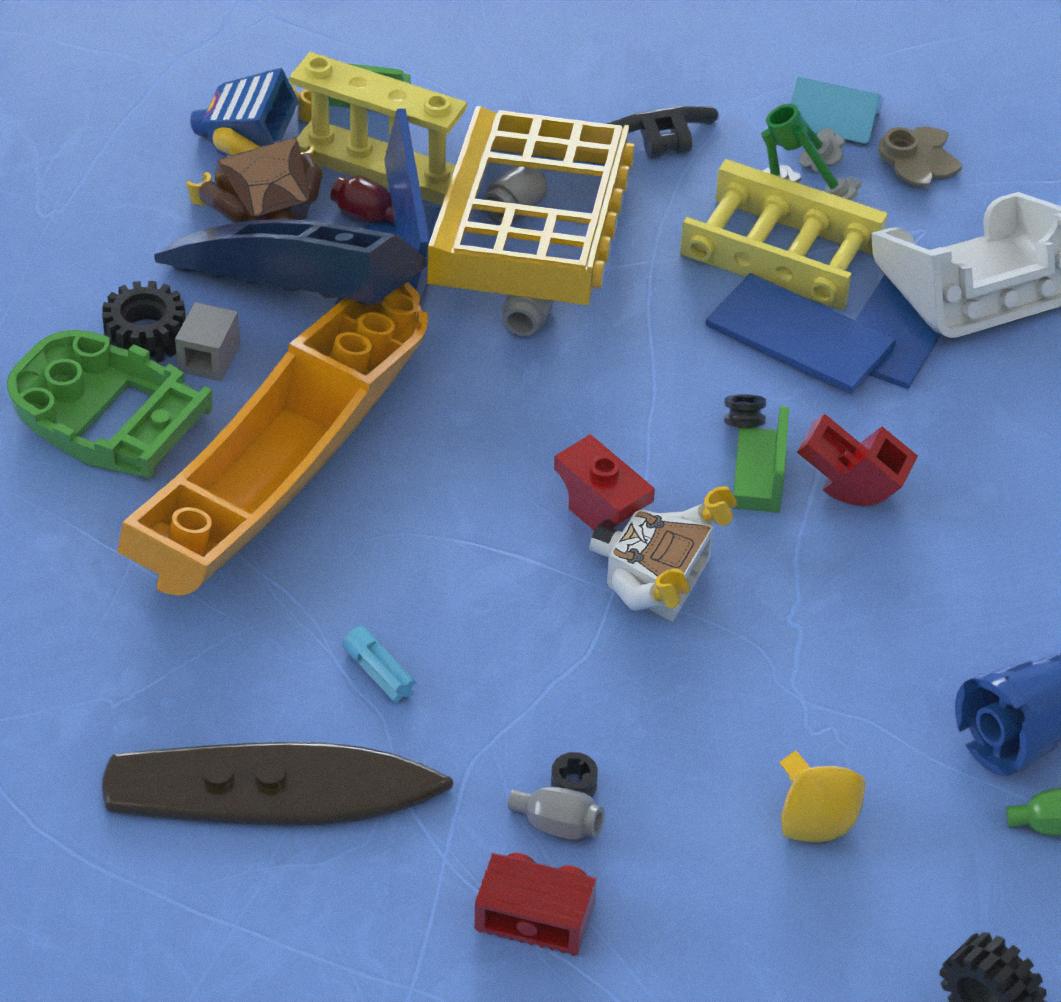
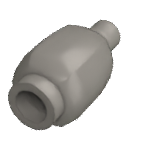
(559, 812)

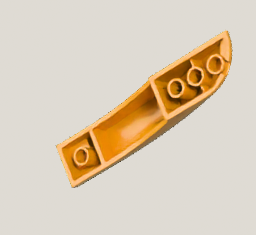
(275, 441)

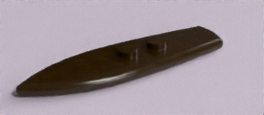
(267, 783)

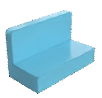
(837, 107)

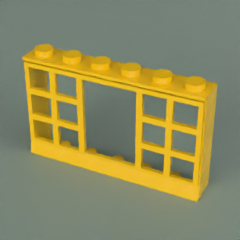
(524, 273)

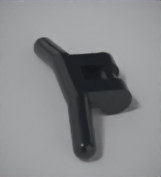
(664, 119)

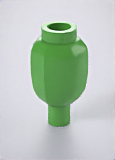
(1040, 813)

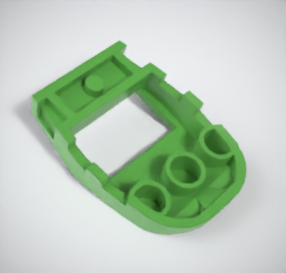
(78, 375)

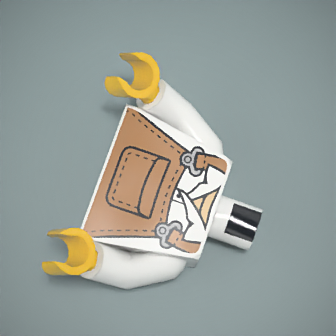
(662, 553)

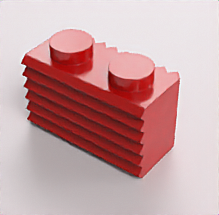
(535, 902)

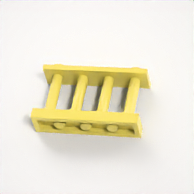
(353, 150)
(792, 205)

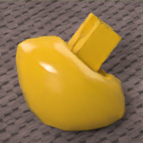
(820, 801)

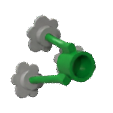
(821, 150)

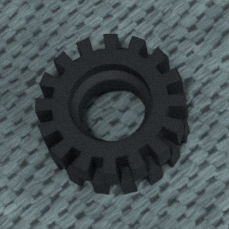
(143, 304)
(990, 973)

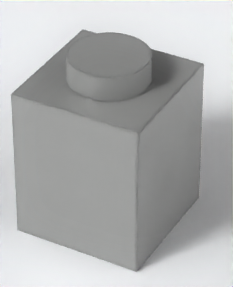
(207, 341)

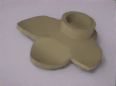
(918, 154)

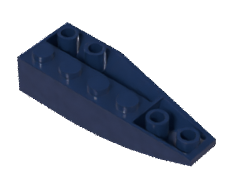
(300, 257)

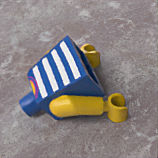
(251, 112)

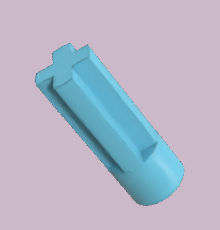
(378, 663)

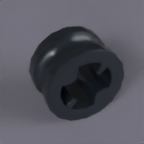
(745, 410)
(575, 764)

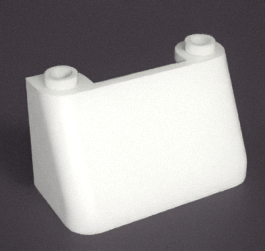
(983, 279)

